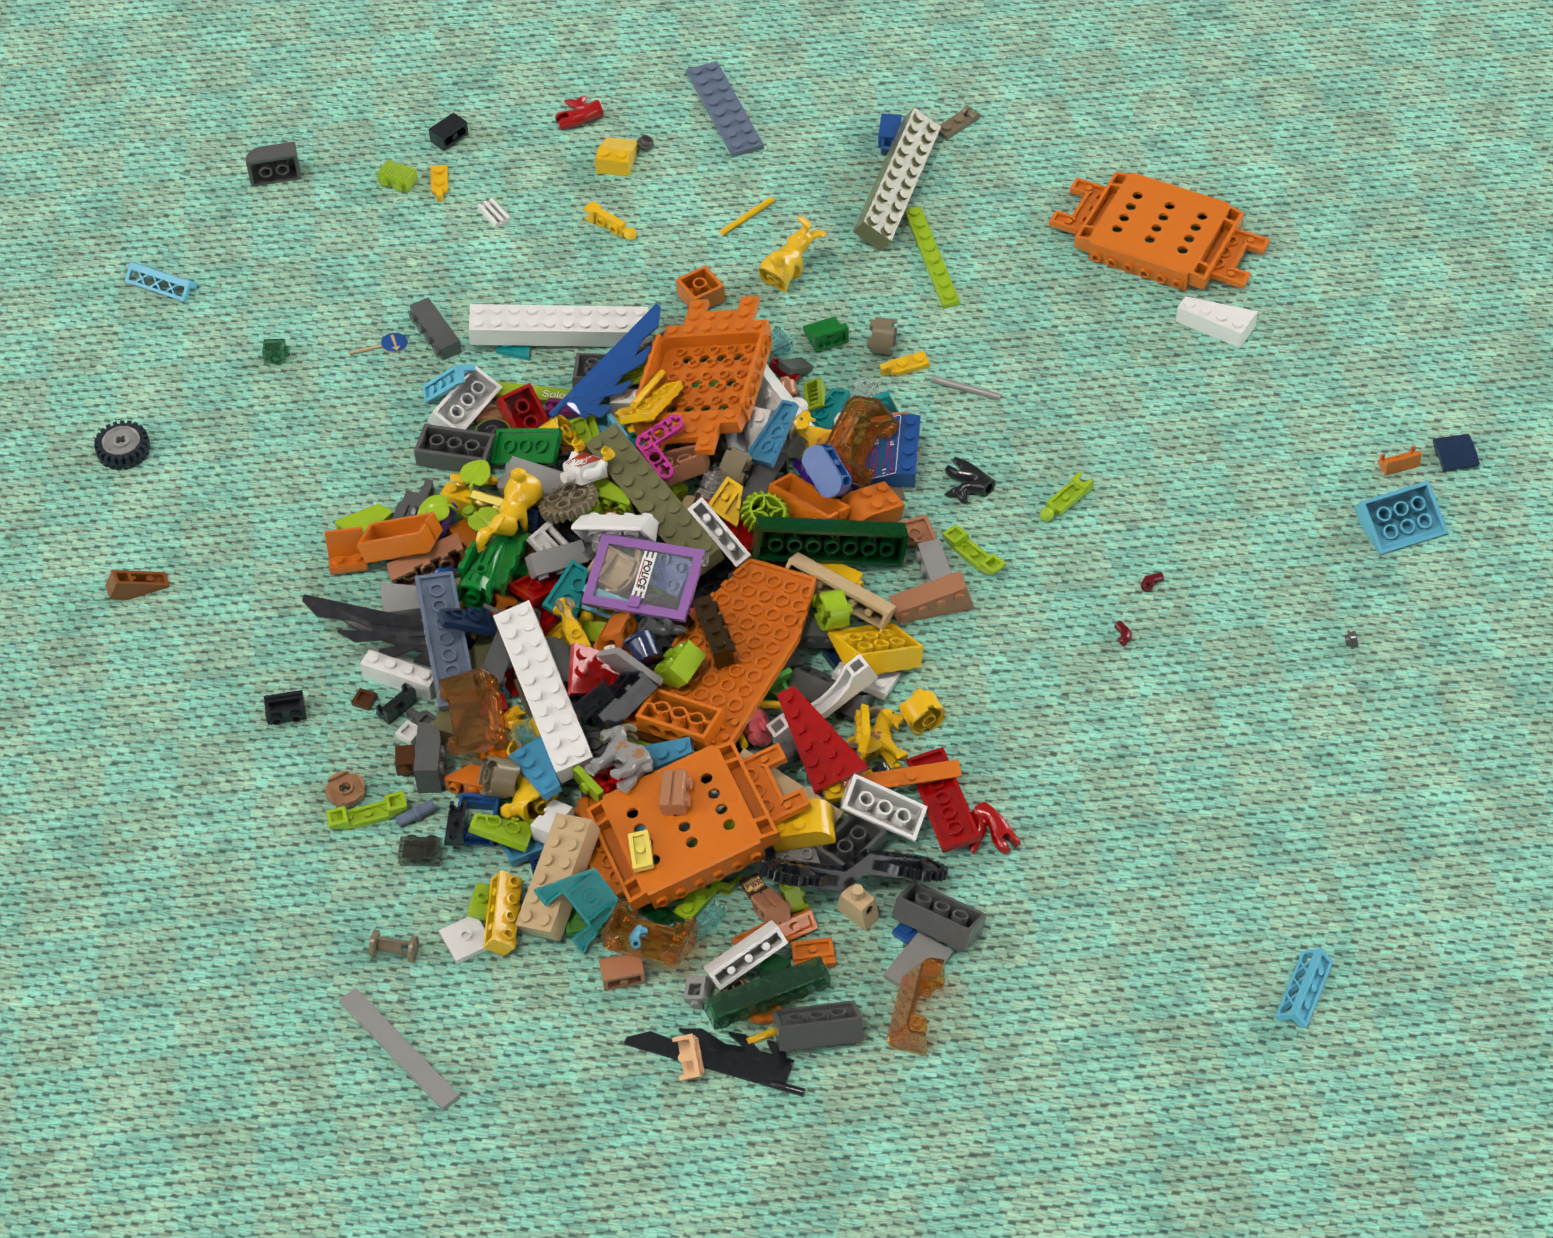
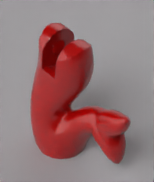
(583, 113)
(986, 815)

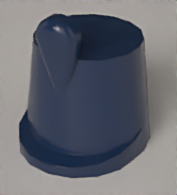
(643, 647)

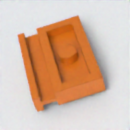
(813, 948)

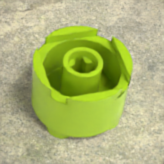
(832, 610)

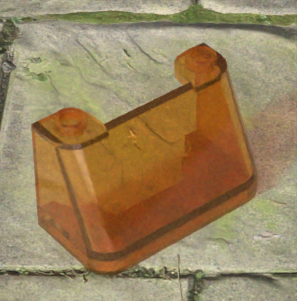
(474, 712)
(661, 944)
(906, 1028)

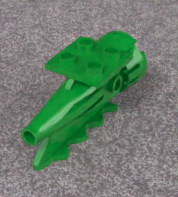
(489, 569)

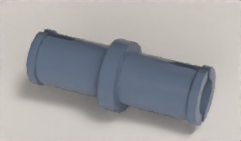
(416, 813)

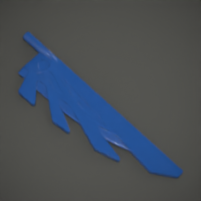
(603, 377)

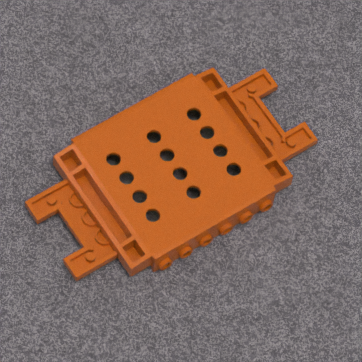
(1211, 255)
(710, 336)
(751, 803)

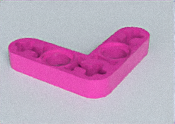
(652, 447)

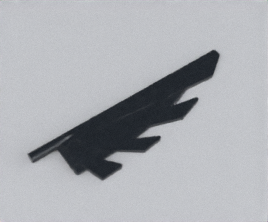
(375, 625)
(733, 1060)

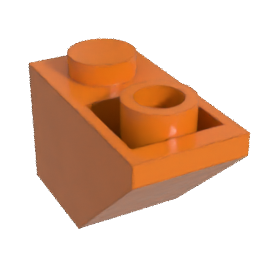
(464, 780)

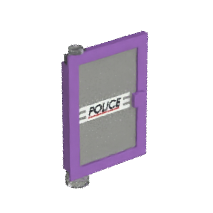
(643, 577)

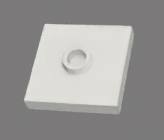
(464, 939)

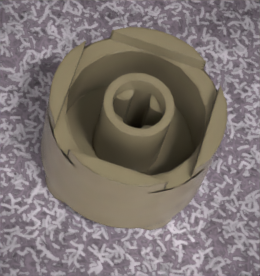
(882, 336)
(735, 464)
(498, 777)

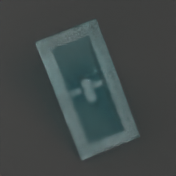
(781, 344)
(523, 732)

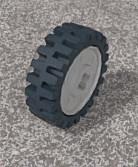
(122, 445)

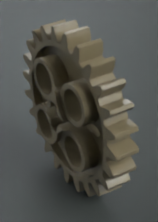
(568, 502)

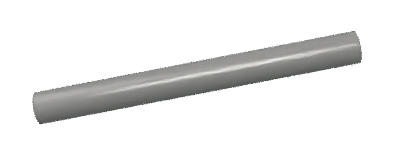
(967, 388)

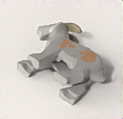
(628, 758)

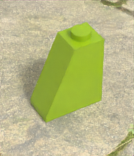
(364, 517)

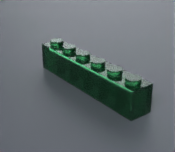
(767, 993)

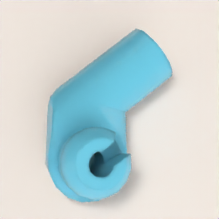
(637, 932)

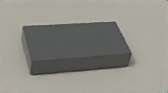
(795, 366)

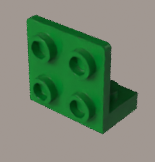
(826, 333)

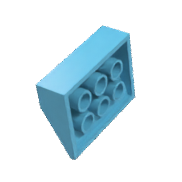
(1401, 517)

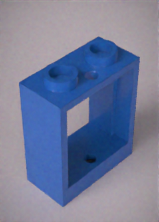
(481, 802)

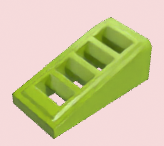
(811, 394)

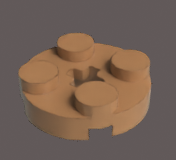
(349, 798)

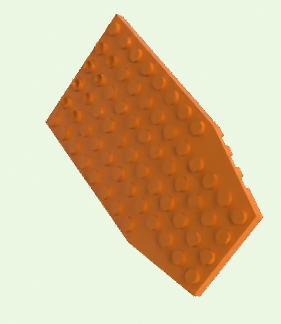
(765, 618)

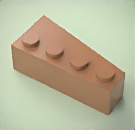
(685, 464)
(444, 553)
(932, 599)

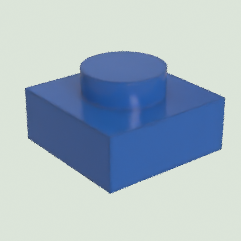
(904, 933)

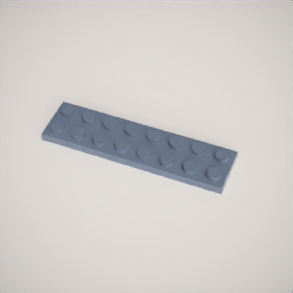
(724, 109)
(445, 646)

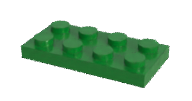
(530, 444)

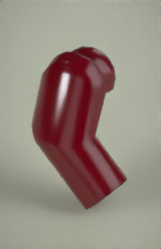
(1149, 581)
(1125, 632)

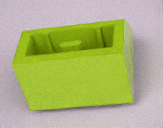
(680, 664)

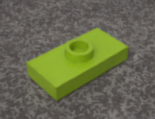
(587, 784)
(479, 902)

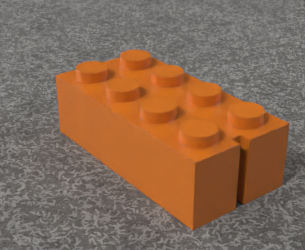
(806, 501)
(399, 537)

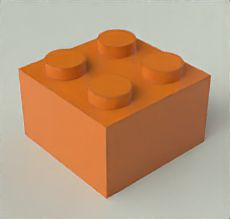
(700, 285)

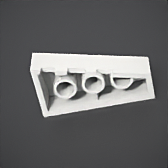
(1217, 320)

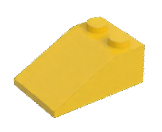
(616, 156)

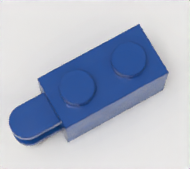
(887, 131)

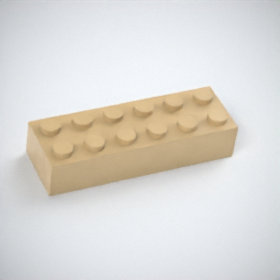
(563, 855)

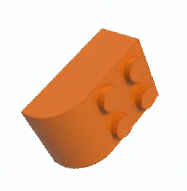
(874, 503)

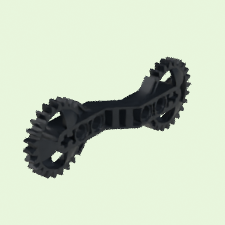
(841, 877)

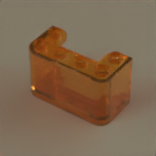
(856, 432)

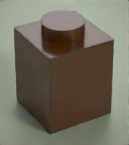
(405, 760)

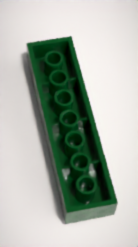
(830, 540)

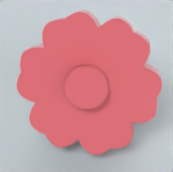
(756, 729)

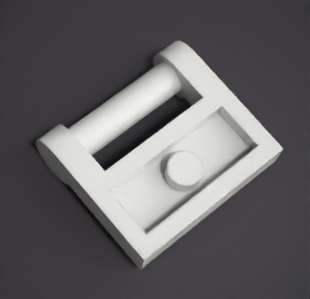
(541, 540)

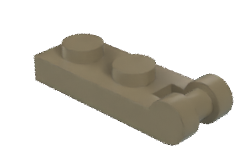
(958, 122)

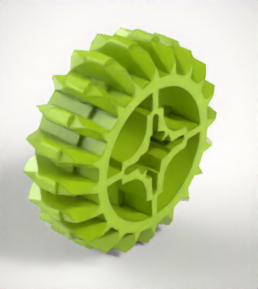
(768, 506)

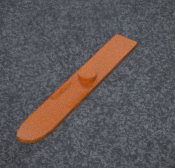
(914, 774)

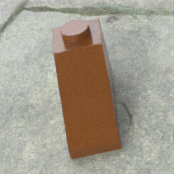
(132, 584)

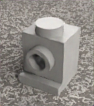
(696, 990)

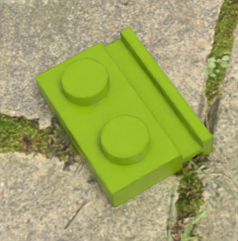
(585, 428)

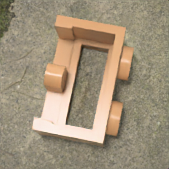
(690, 1057)

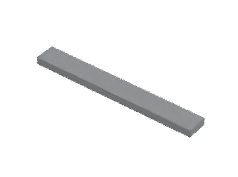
(399, 1049)

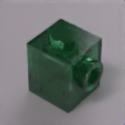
(275, 351)

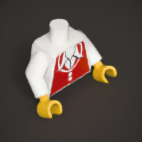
(584, 467)

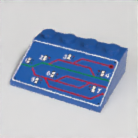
(896, 457)

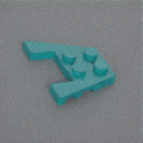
(589, 897)

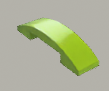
(979, 559)
(368, 814)

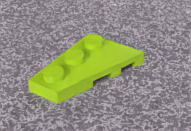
(503, 831)

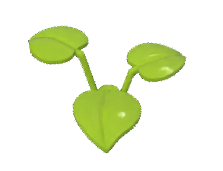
(475, 473)

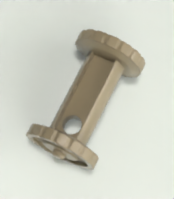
(393, 946)

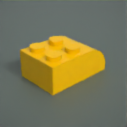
(808, 828)

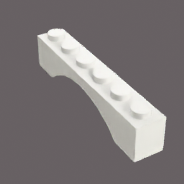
(852, 680)

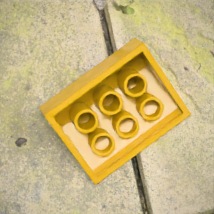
(883, 649)

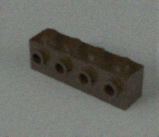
(714, 632)

